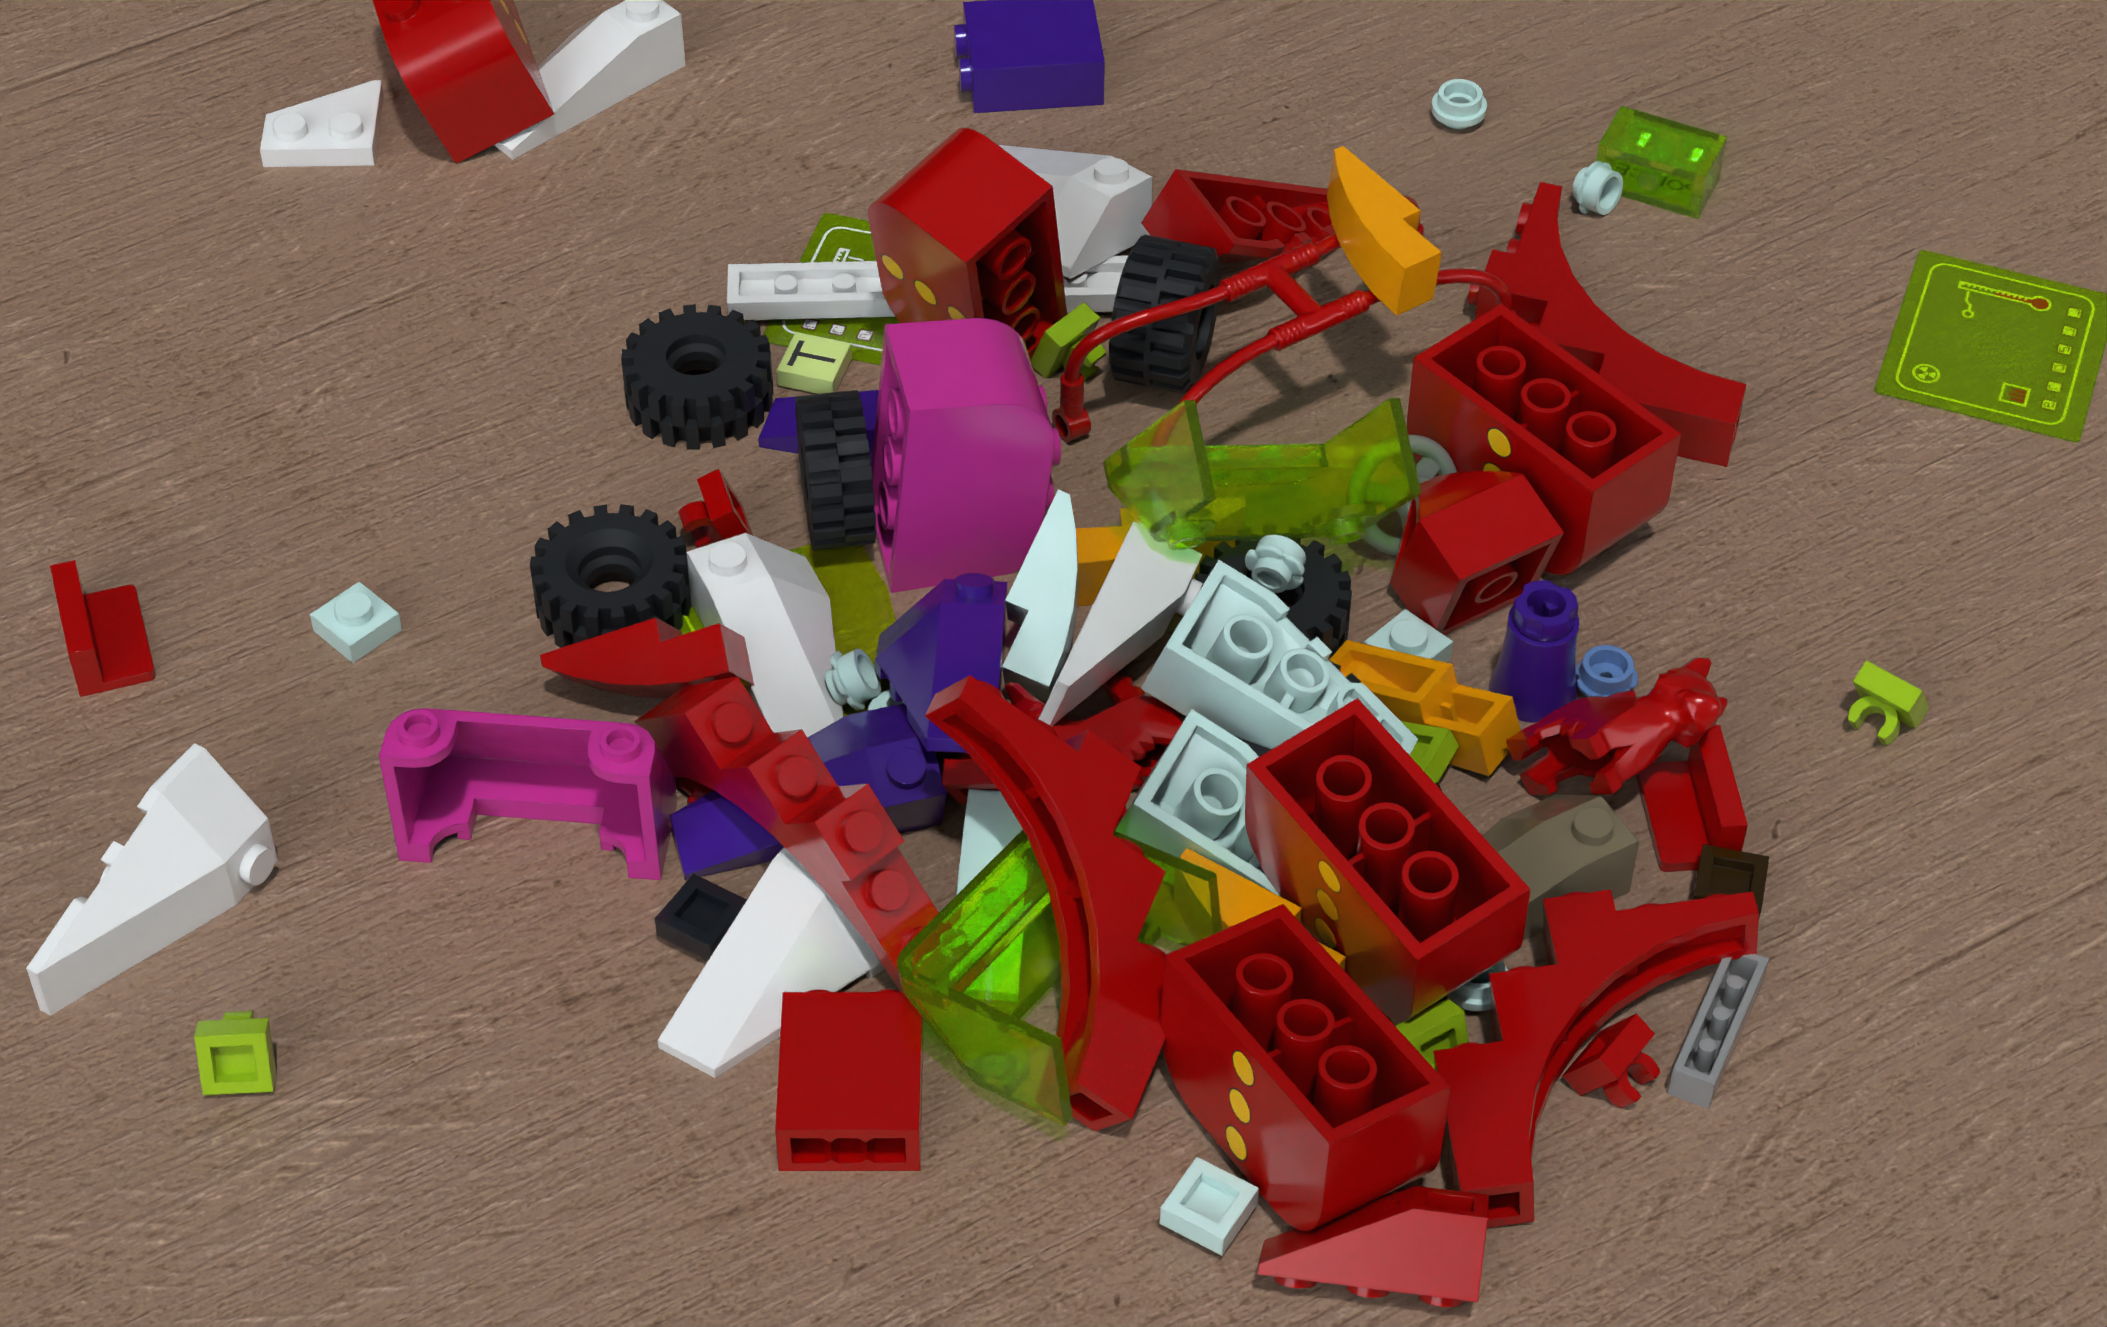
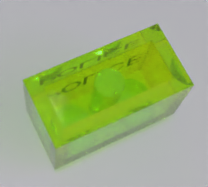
(1663, 160)

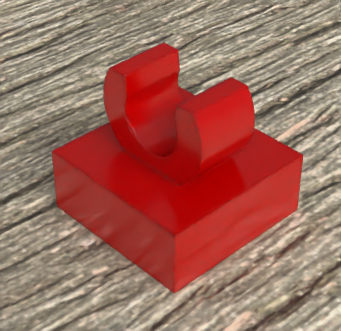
(717, 516)
(1609, 1060)

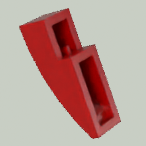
(653, 659)

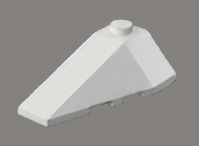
(1095, 201)
(1126, 617)
(785, 622)
(780, 942)

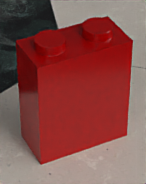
(849, 1082)

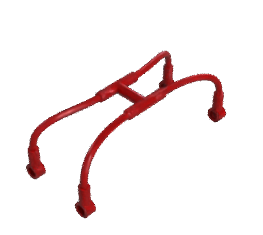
(1275, 273)

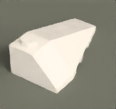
(604, 65)
(177, 871)

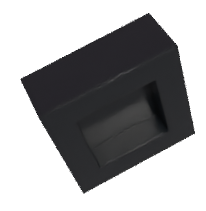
(698, 916)

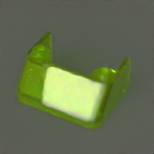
(1245, 492)
(1000, 952)

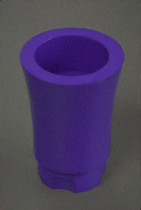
(1539, 651)

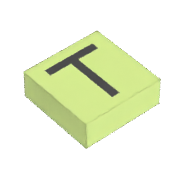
(814, 364)

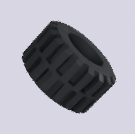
(1172, 350)

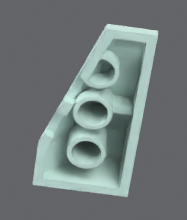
(1253, 668)
(1198, 800)

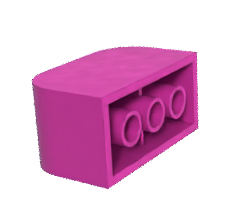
(959, 452)

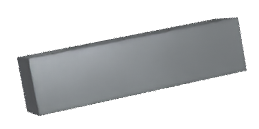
(1717, 1029)

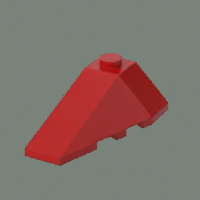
(1239, 215)

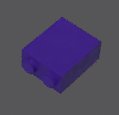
(1030, 54)

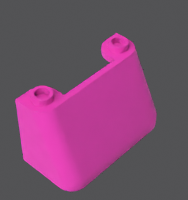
(463, 764)

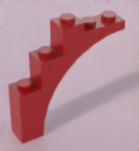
(1553, 301)
(779, 780)
(1097, 884)
(1547, 1012)

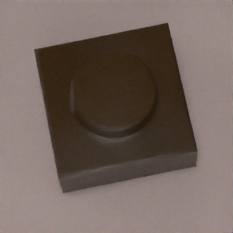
(1731, 873)

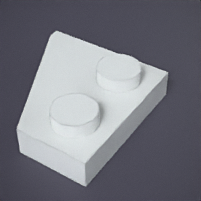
(326, 130)

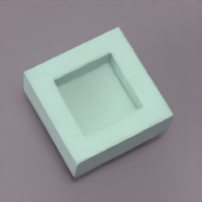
(356, 622)
(1412, 636)
(1209, 1206)

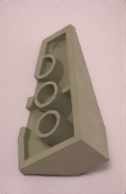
(1564, 849)

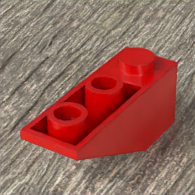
(1402, 1243)

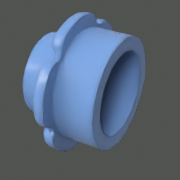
(1606, 672)

